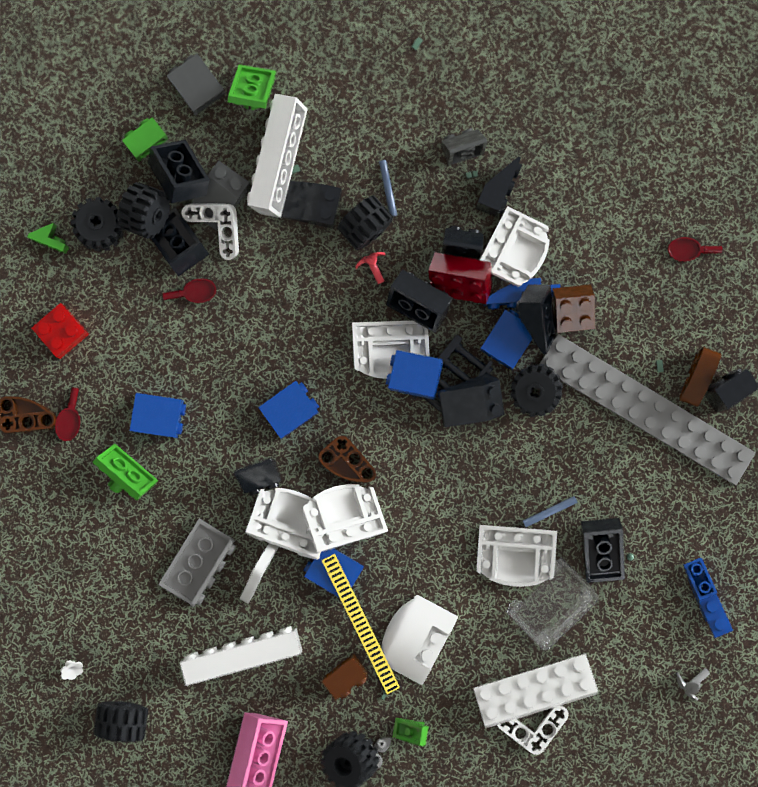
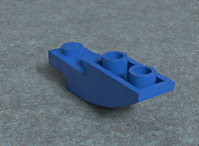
(511, 294)
(707, 598)

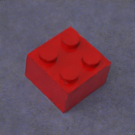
(60, 331)

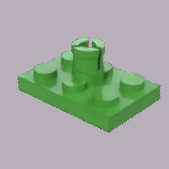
(251, 87)
(124, 472)

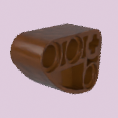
(700, 376)
(20, 411)
(341, 465)

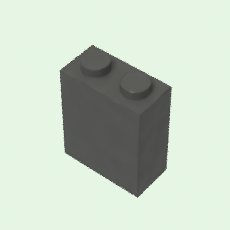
(195, 84)

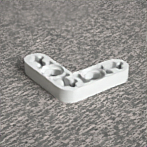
(220, 217)
(258, 572)
(531, 736)

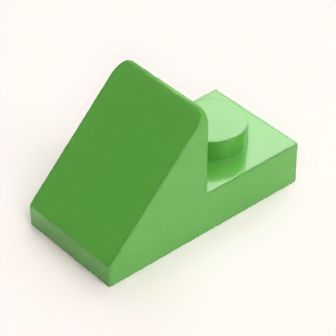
(44, 237)
(410, 731)

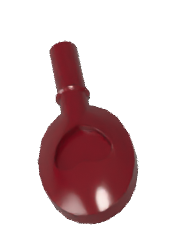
(688, 249)
(194, 291)
(68, 420)

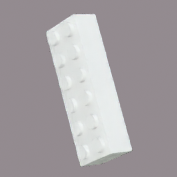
(277, 155)
(241, 656)
(535, 691)

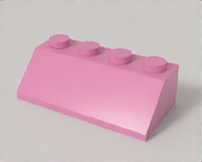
(257, 751)

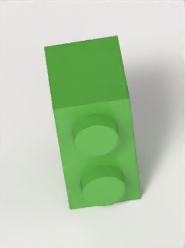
(144, 137)

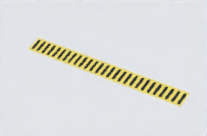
(360, 624)

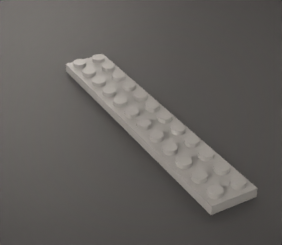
(648, 410)

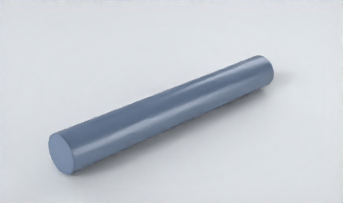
(387, 187)
(550, 511)

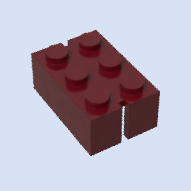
(461, 277)

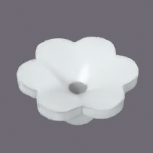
(71, 670)

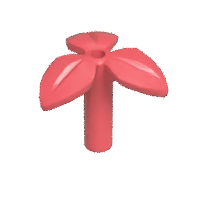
(371, 261)

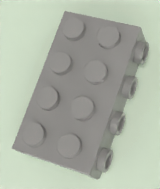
(197, 563)

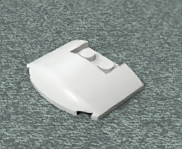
(517, 247)
(378, 341)
(343, 516)
(281, 521)
(516, 555)
(416, 637)

